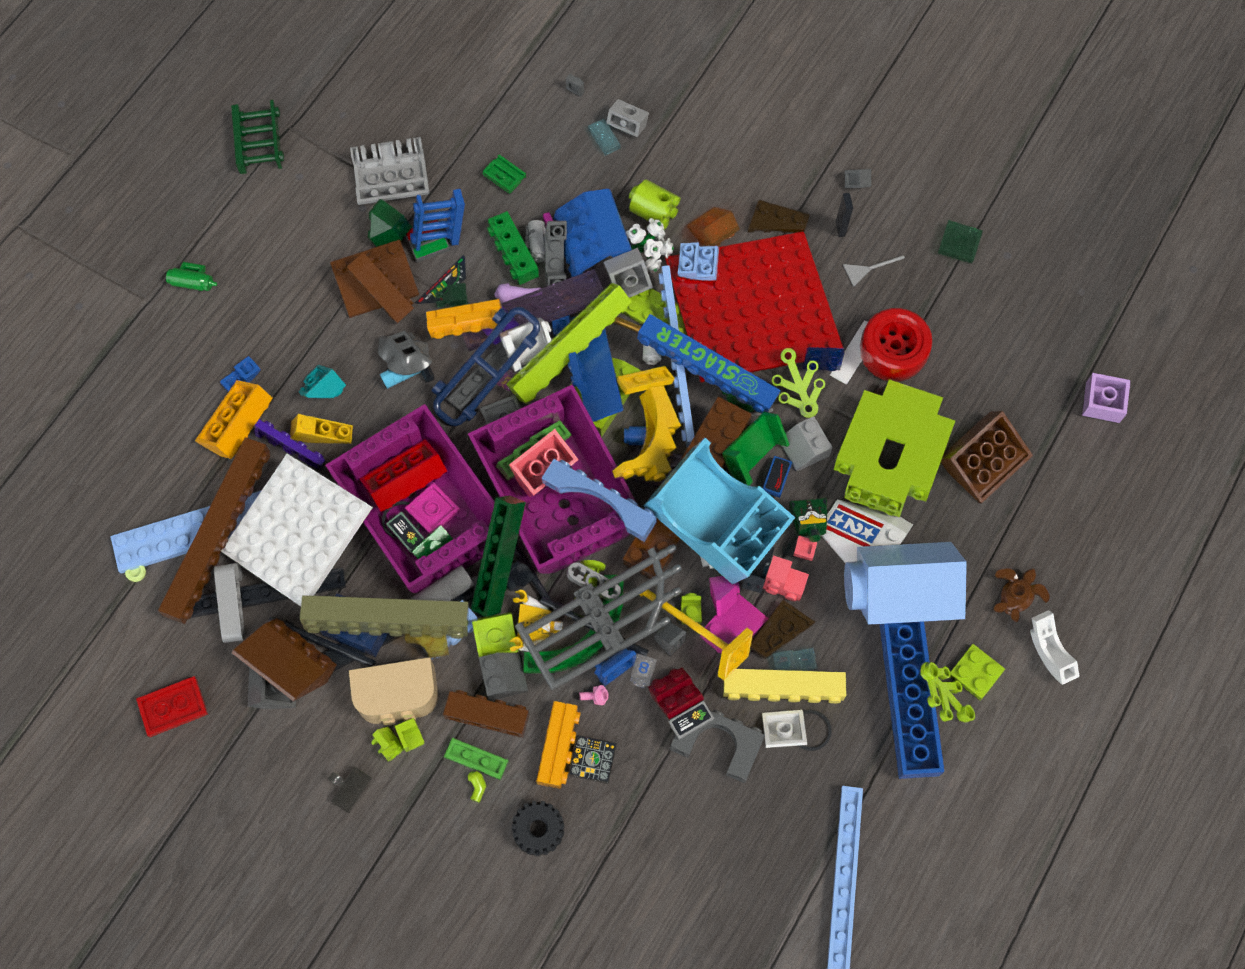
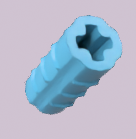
(391, 378)

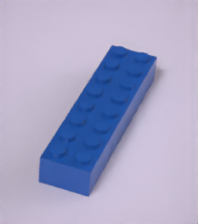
(912, 718)

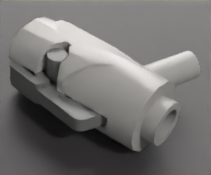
(536, 239)

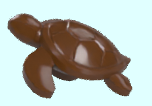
(1019, 593)

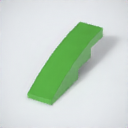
(503, 465)

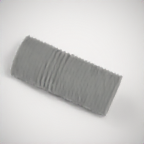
(458, 583)

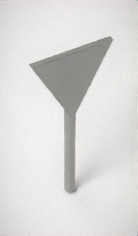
(857, 272)

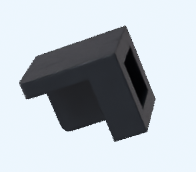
(520, 576)

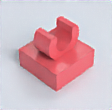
(805, 548)

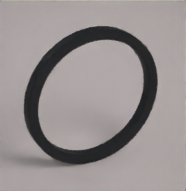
(384, 516)
(829, 731)

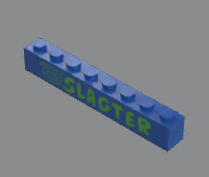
(708, 364)

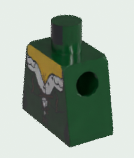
(810, 517)

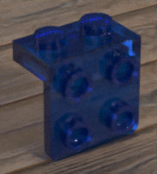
(827, 358)

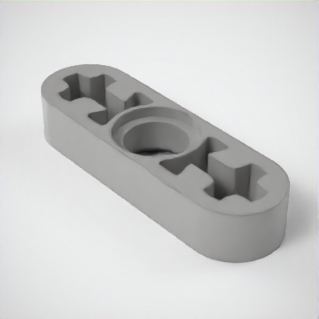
(591, 573)

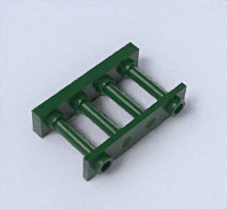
(242, 145)

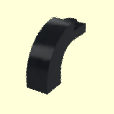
(756, 579)

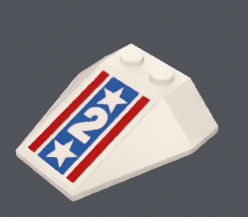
(860, 526)

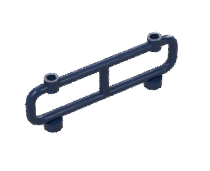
(502, 318)

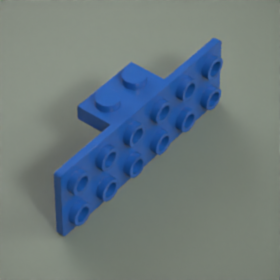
(596, 378)

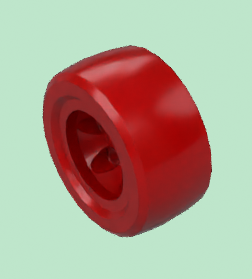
(883, 359)

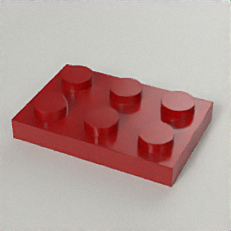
(172, 706)

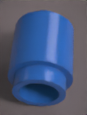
(635, 435)

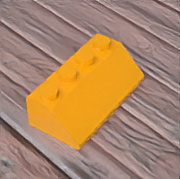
(234, 419)

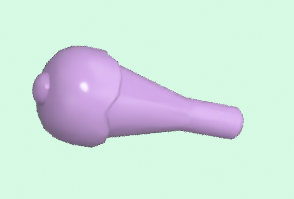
(506, 292)

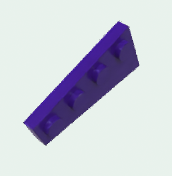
(291, 447)

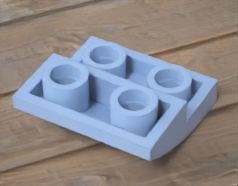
(698, 261)

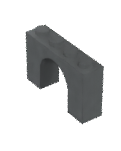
(746, 742)

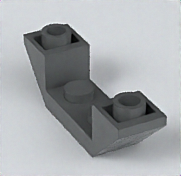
(554, 251)

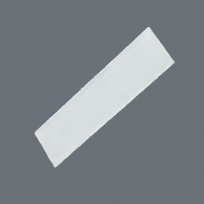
(851, 358)

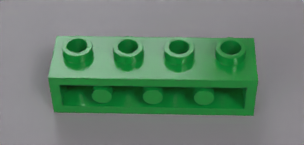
(513, 248)

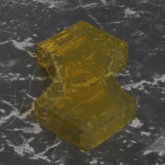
(434, 646)

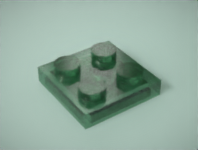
(960, 241)

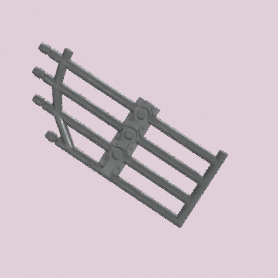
(598, 616)

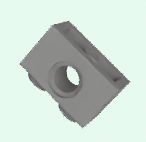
(627, 118)

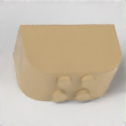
(394, 691)

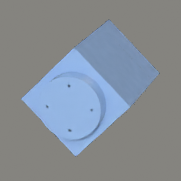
(907, 583)

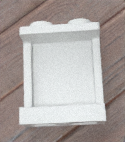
(513, 338)

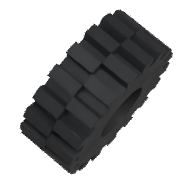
(538, 844)

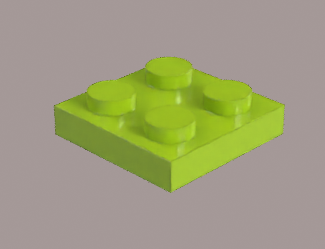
(494, 634)
(977, 672)

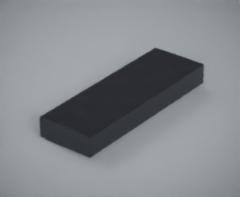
(844, 214)

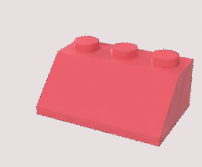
(535, 461)

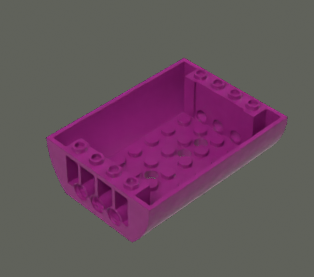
(459, 483)
(544, 523)

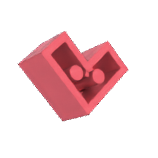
(784, 580)

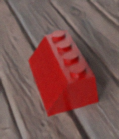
(403, 475)

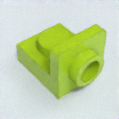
(692, 607)

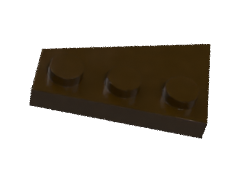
(773, 217)
(780, 629)

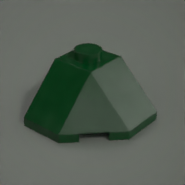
(386, 224)

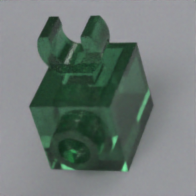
(455, 297)

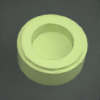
(136, 574)

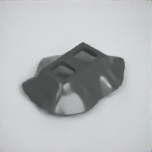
(397, 360)

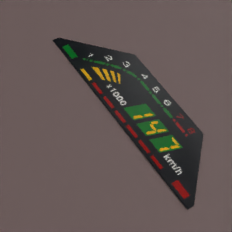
(454, 275)

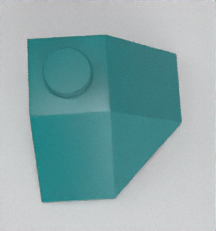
(322, 383)

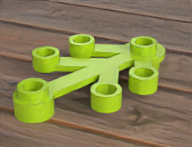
(799, 385)
(930, 673)

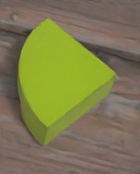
(393, 751)

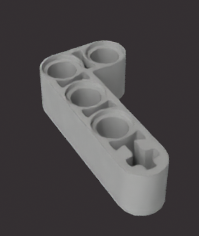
(229, 602)

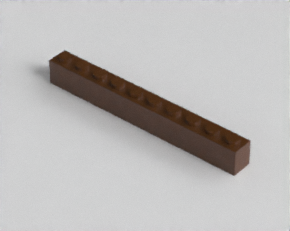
(214, 531)

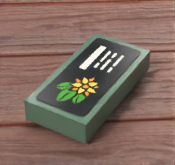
(405, 531)

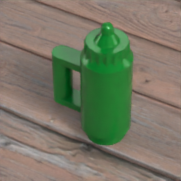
(190, 279)

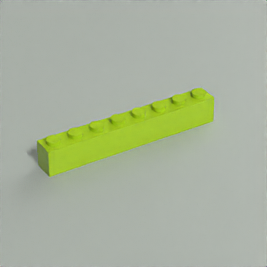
(571, 339)

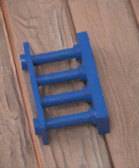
(452, 224)

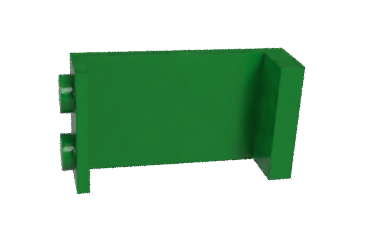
(754, 445)

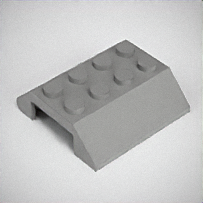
(390, 174)

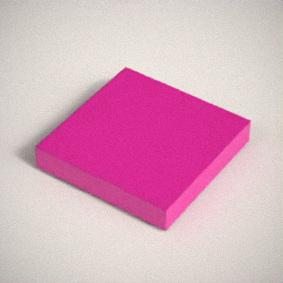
(432, 508)

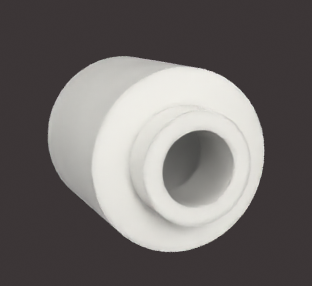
(650, 356)

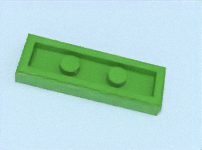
(476, 758)

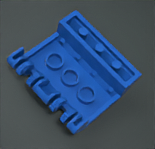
(592, 230)

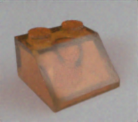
(714, 226)

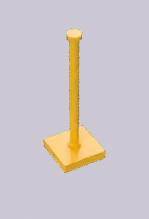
(732, 654)

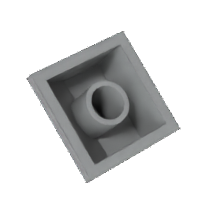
(807, 444)

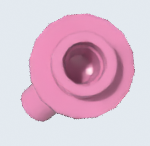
(599, 695)

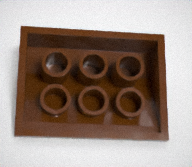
(389, 258)
(986, 456)
(285, 659)

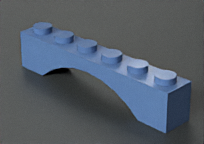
(565, 479)

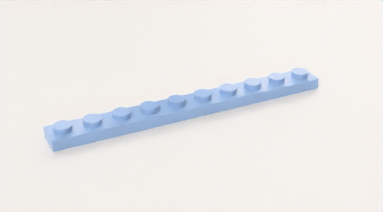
(680, 380)
(845, 878)

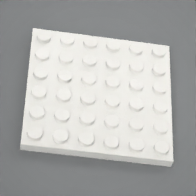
(296, 529)

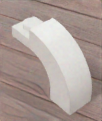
(1054, 656)

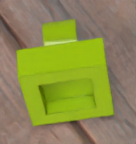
(385, 738)

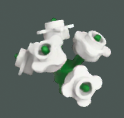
(651, 244)

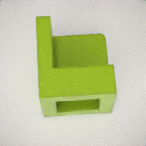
(409, 735)

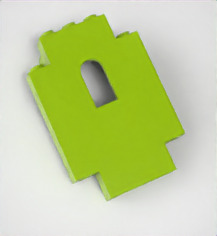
(903, 417)

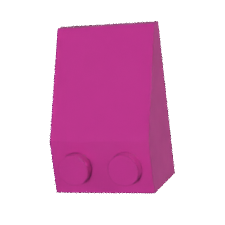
(735, 621)

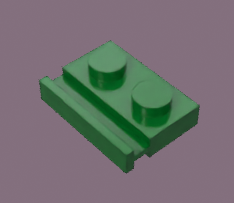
(504, 174)

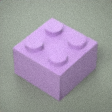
(1106, 397)

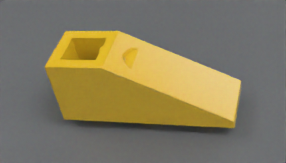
(319, 430)

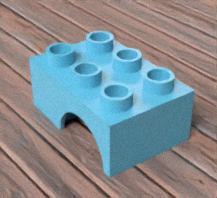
(719, 515)

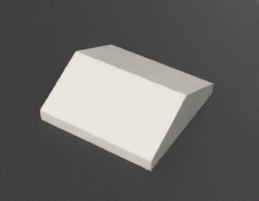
(784, 728)

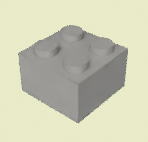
(629, 272)

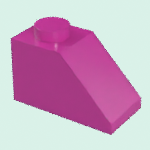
(723, 594)

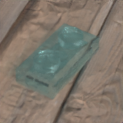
(604, 137)

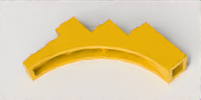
(658, 443)

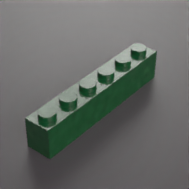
(498, 555)

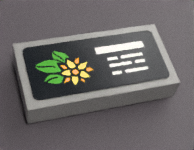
(691, 720)

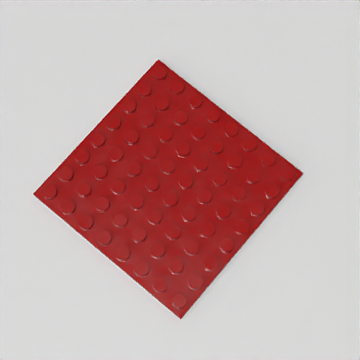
(759, 303)

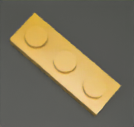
(645, 379)

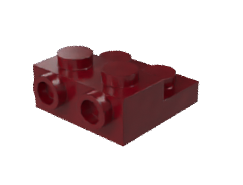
(675, 692)

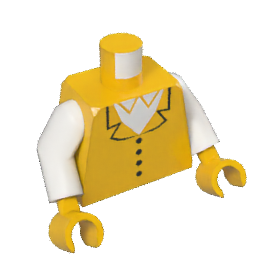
(529, 612)

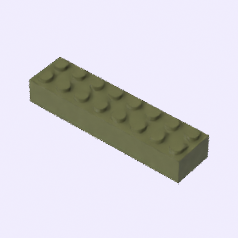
(384, 616)

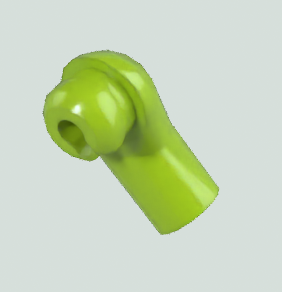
(479, 785)

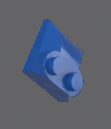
(615, 666)

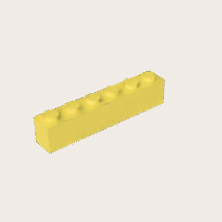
(785, 685)

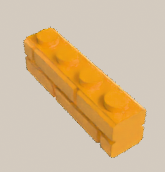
(462, 319)
(557, 745)

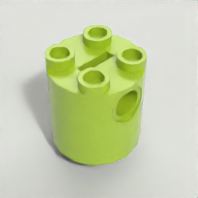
(653, 202)

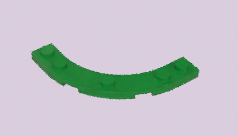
(582, 656)

